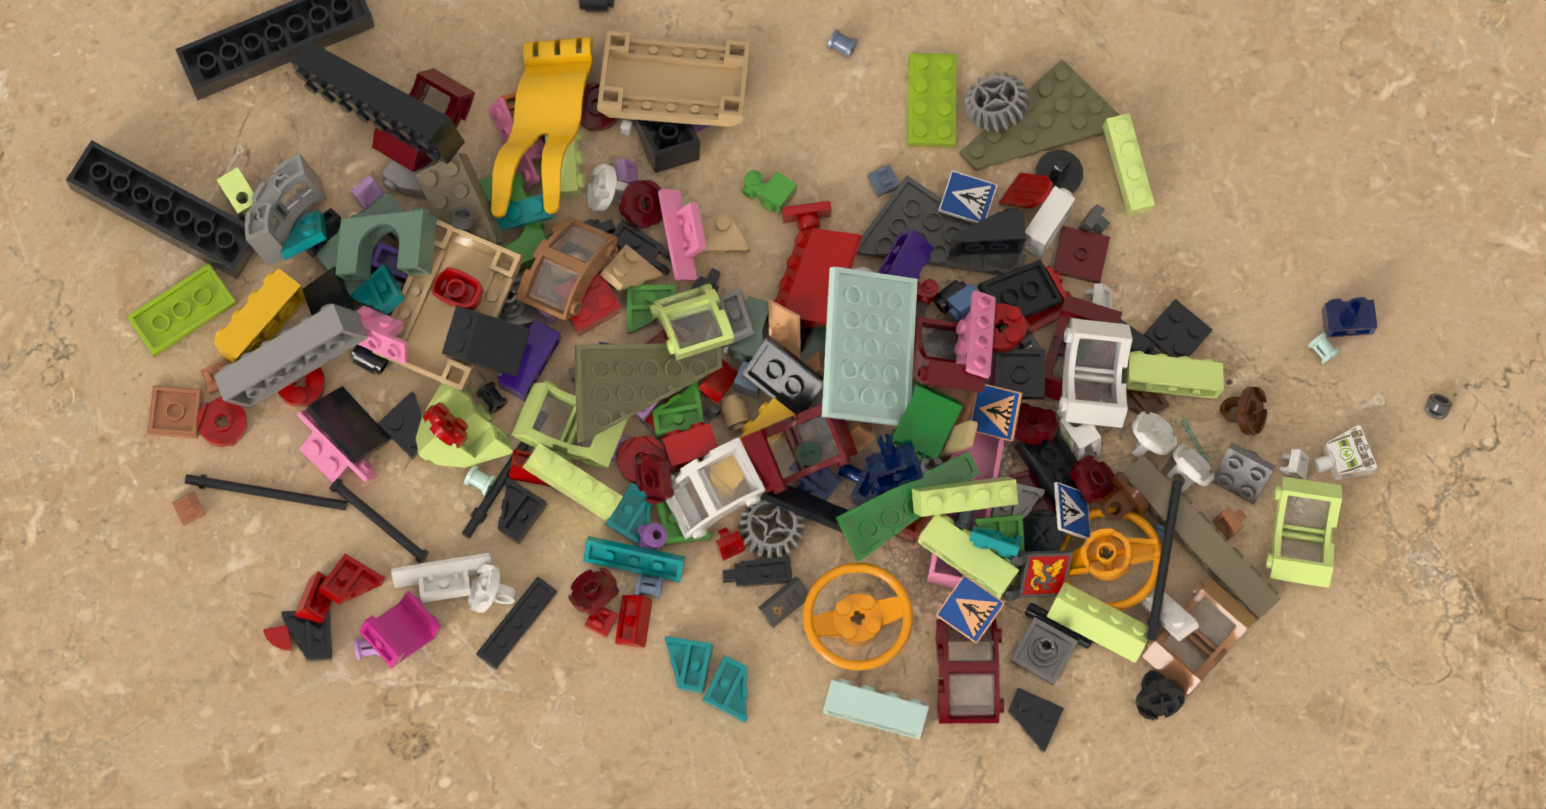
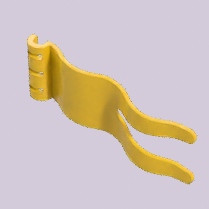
(545, 104)

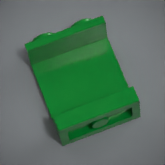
(927, 420)

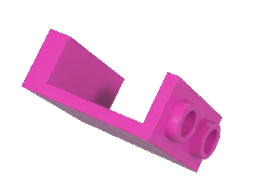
(401, 630)

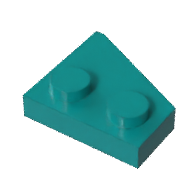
(305, 234)
(380, 291)
(630, 514)
(994, 539)
(690, 663)
(728, 689)

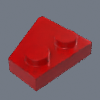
(349, 580)

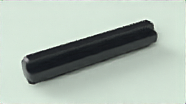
(1035, 611)

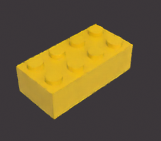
(260, 317)

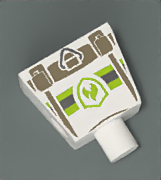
(1080, 438)
(1347, 456)

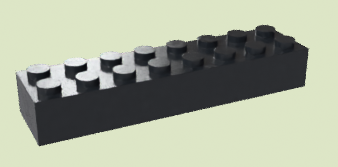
(269, 41)
(377, 102)
(161, 208)

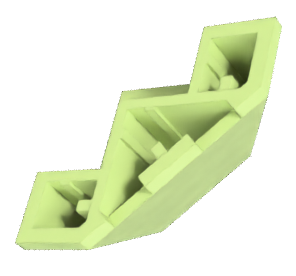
(484, 438)

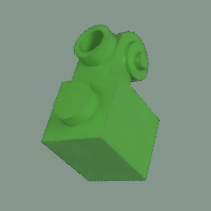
(773, 194)

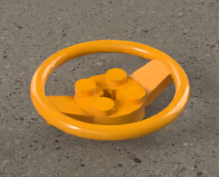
(1125, 553)
(875, 616)

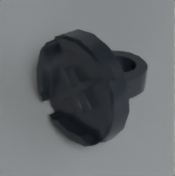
(1062, 168)
(1042, 532)
(1159, 697)

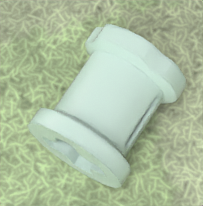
(1323, 348)
(479, 480)

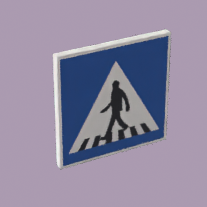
(967, 197)
(1072, 511)

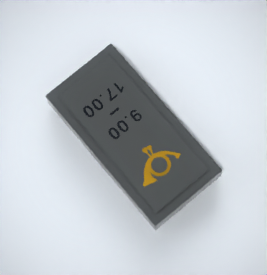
(784, 602)

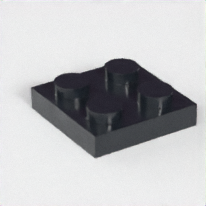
(1178, 331)
(1022, 372)

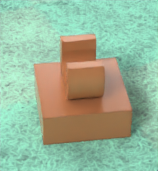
(208, 375)
(188, 508)
(1229, 522)

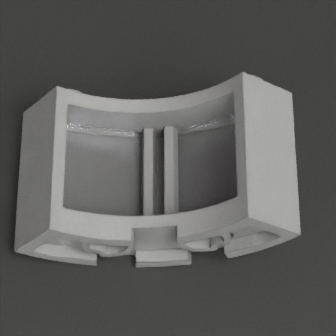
(279, 206)

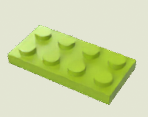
(932, 100)
(181, 310)

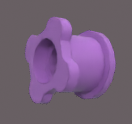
(646, 536)

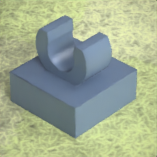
(883, 180)

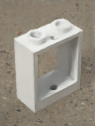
(1048, 221)

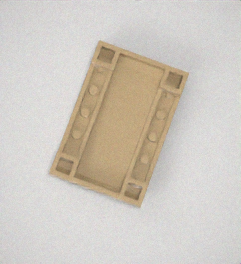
(673, 81)
(429, 319)

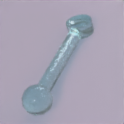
(1185, 423)

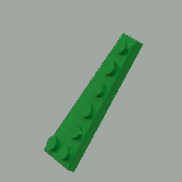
(889, 513)

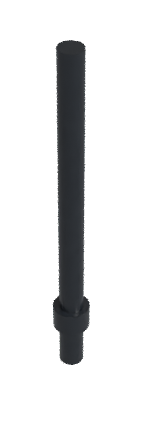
(479, 514)

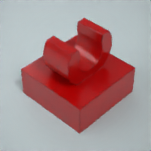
(729, 544)
(602, 621)

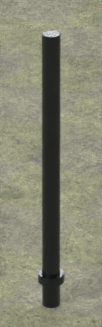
(203, 481)
(1154, 620)

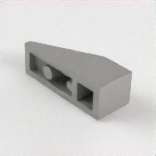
(402, 180)

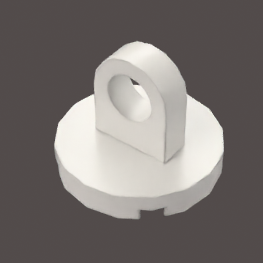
(604, 188)
(1153, 435)
(1191, 467)
(488, 589)

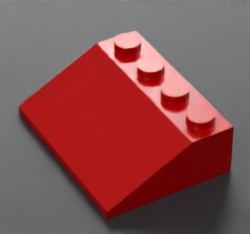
(807, 272)

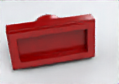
(807, 215)
(718, 382)

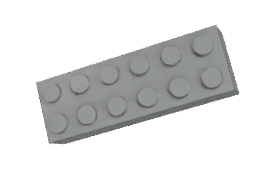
(290, 355)

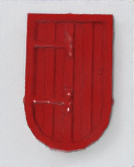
(1027, 191)

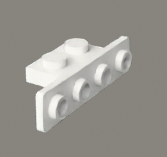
(441, 578)

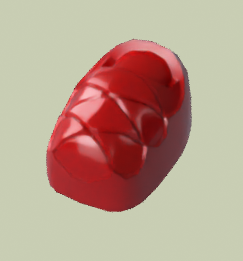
(457, 289)

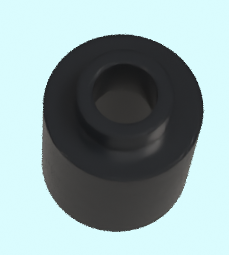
(596, 5)
(942, 296)
(367, 360)

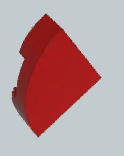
(279, 637)

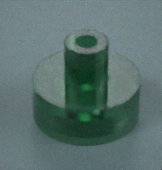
(802, 453)

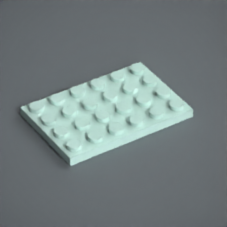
(869, 346)

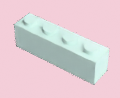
(875, 709)

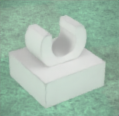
(1101, 295)
(1297, 464)

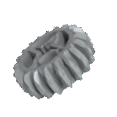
(997, 108)
(782, 530)

